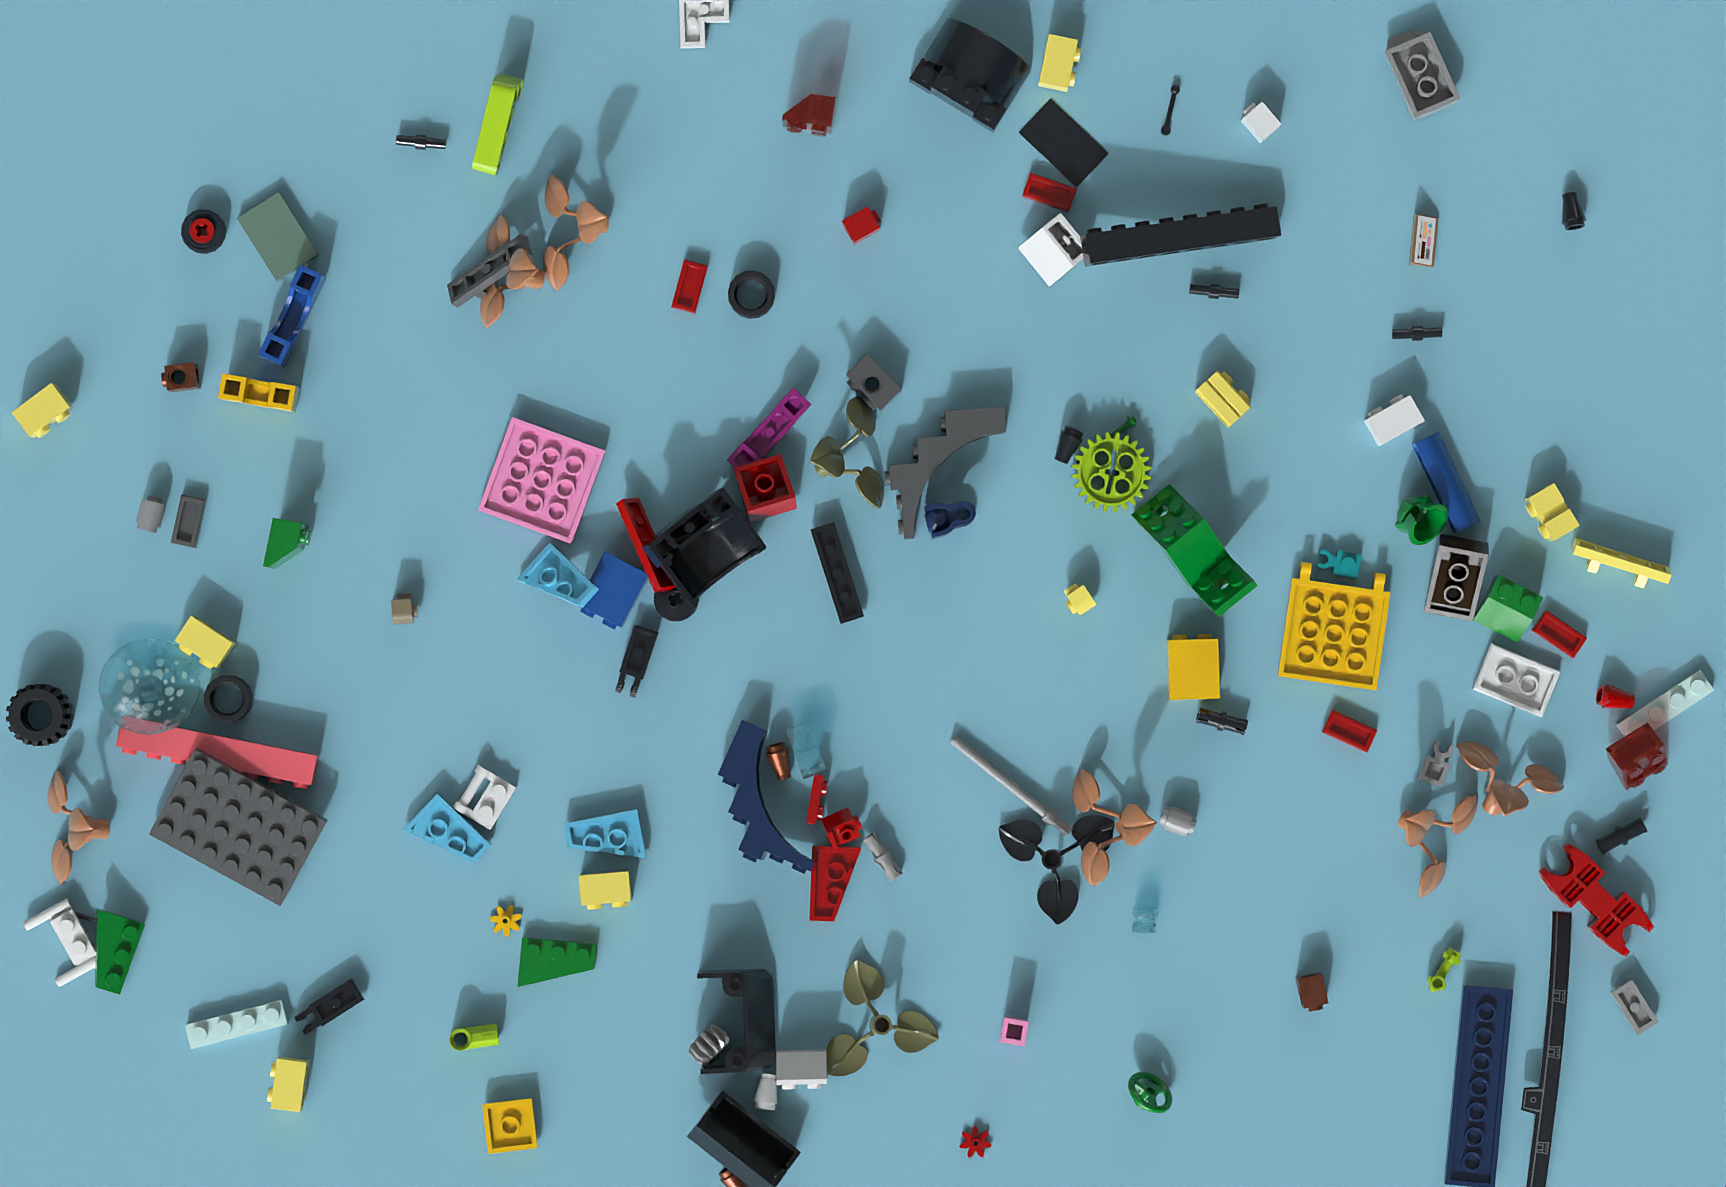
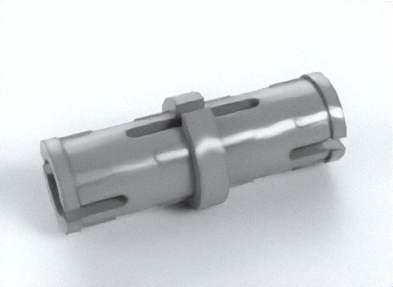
(882, 856)

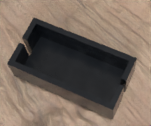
(743, 1143)

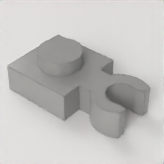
(1434, 768)

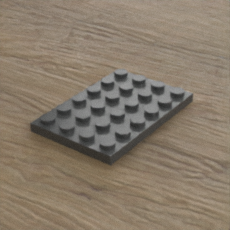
(238, 826)

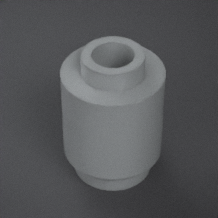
(150, 514)
(1178, 821)

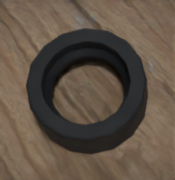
(746, 276)
(228, 717)

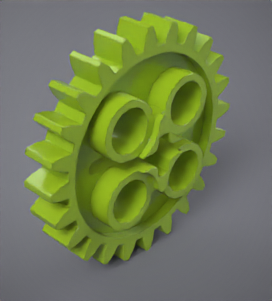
(1133, 475)

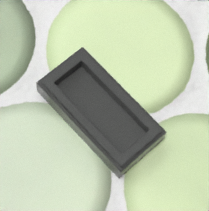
(188, 521)

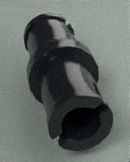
(1221, 721)
(1621, 835)

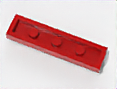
(641, 534)

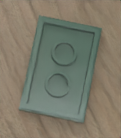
(277, 236)

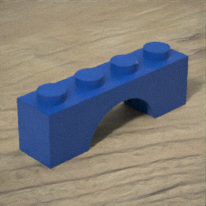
(299, 303)

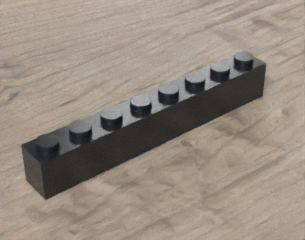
(1180, 236)

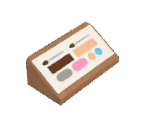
(1423, 240)

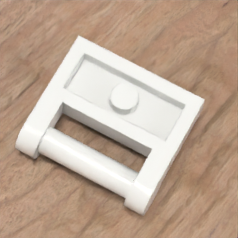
(492, 801)

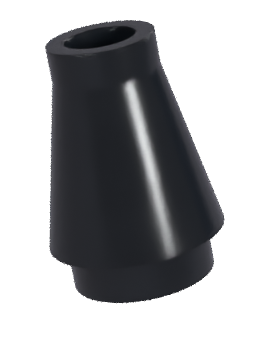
(1572, 212)
(1068, 443)

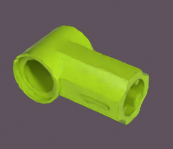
(477, 1036)

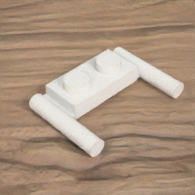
(71, 935)

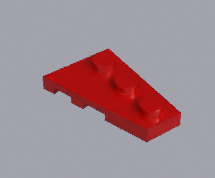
(830, 880)

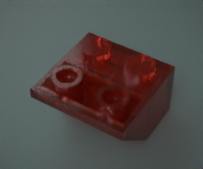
(811, 114)
(1637, 756)

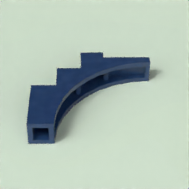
(762, 836)

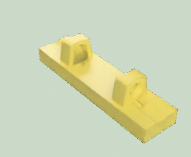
(1642, 568)

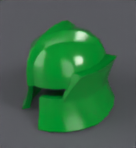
(1421, 519)

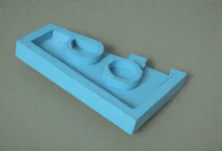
(559, 577)
(448, 829)

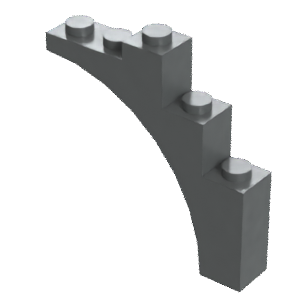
(960, 429)

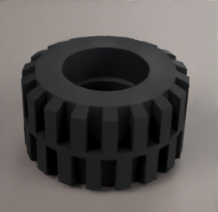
(19, 721)

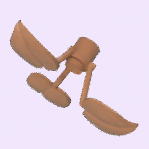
(590, 224)
(521, 272)
(1503, 796)
(1132, 826)
(1417, 826)
(81, 828)

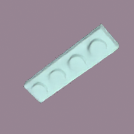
(1668, 704)
(236, 1024)

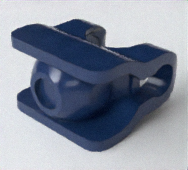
(943, 518)

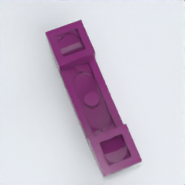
(771, 429)

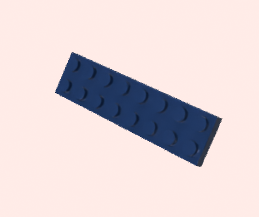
(1478, 1086)

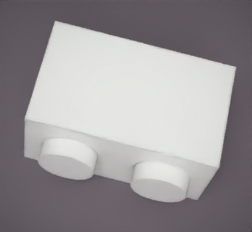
(1394, 420)

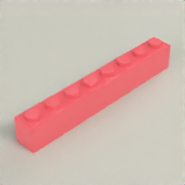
(243, 755)

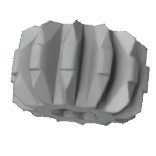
(709, 1045)

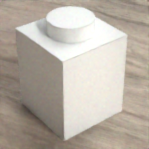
(1260, 121)

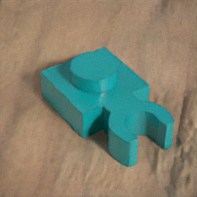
(1344, 563)

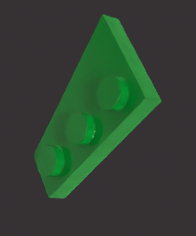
(116, 946)
(553, 959)

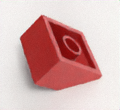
(765, 488)

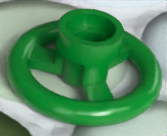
(1146, 1096)

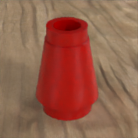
(1613, 697)

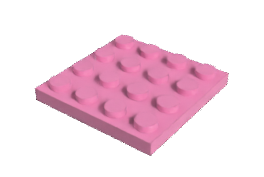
(541, 480)

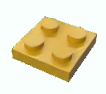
(510, 1125)

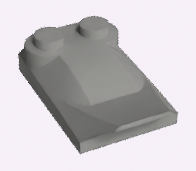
(1420, 73)

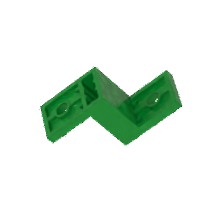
(1194, 550)

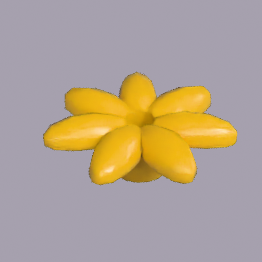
(505, 915)

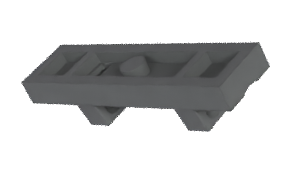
(485, 273)

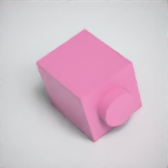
(1013, 1030)

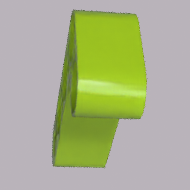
(496, 123)

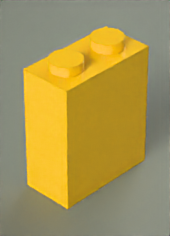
(1193, 667)

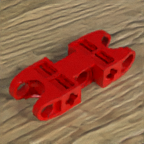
(1610, 913)

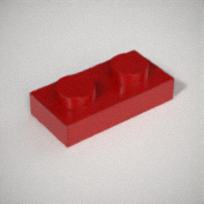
(815, 810)

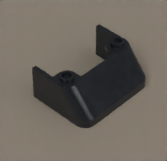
(759, 1019)

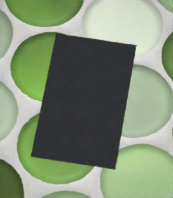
(1063, 143)

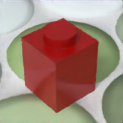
(862, 224)

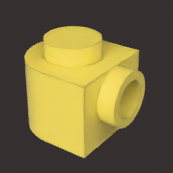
(1079, 599)

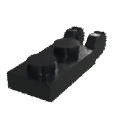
(637, 658)
(332, 1005)

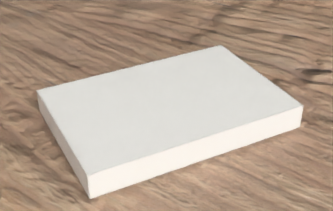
(1516, 680)

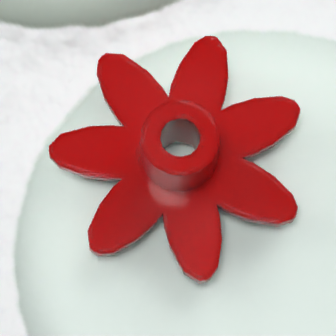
(975, 1137)

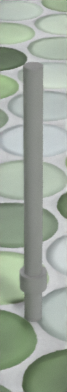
(1049, 816)

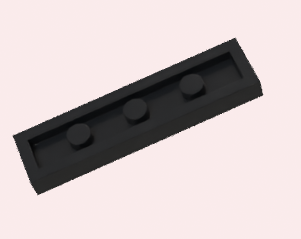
(837, 573)

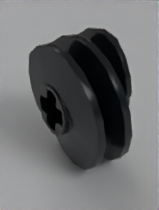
(672, 613)

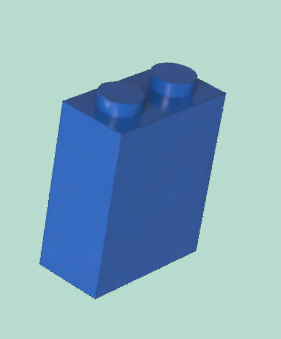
(618, 590)

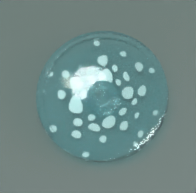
(149, 686)

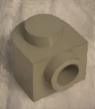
(404, 609)

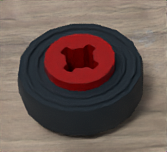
(210, 237)

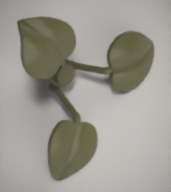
(831, 462)
(912, 1029)

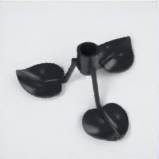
(1021, 841)

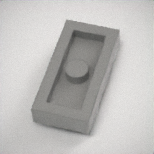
(1634, 1007)

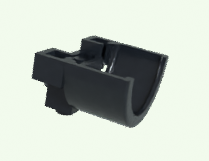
(971, 68)
(701, 551)

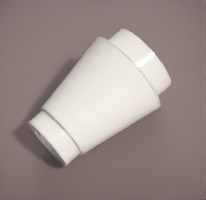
(766, 1093)

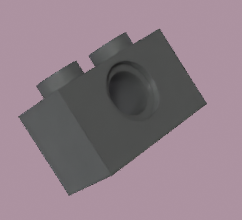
(866, 369)

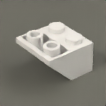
(1053, 249)
(801, 1067)

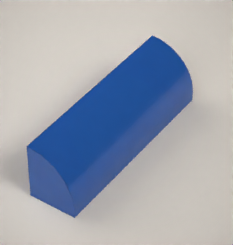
(1446, 482)

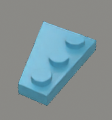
(610, 833)

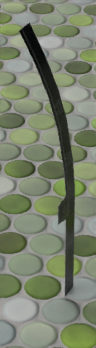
(1543, 1099)

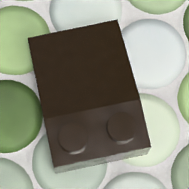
(1456, 577)

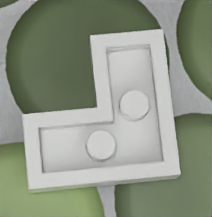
(694, 16)

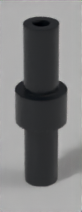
(421, 142)
(1214, 291)
(1416, 333)

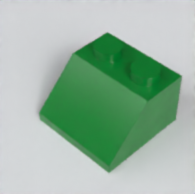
(285, 541)
(1507, 608)

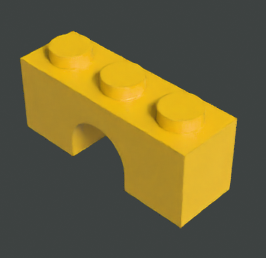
(258, 393)

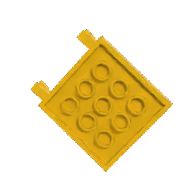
(1334, 631)

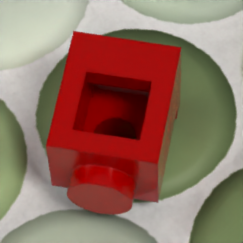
(841, 827)

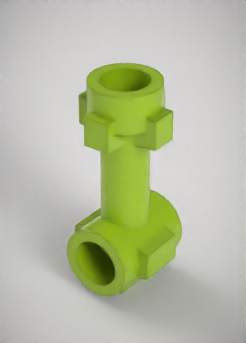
(1437, 982)

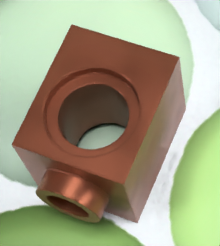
(192, 377)
(1312, 991)

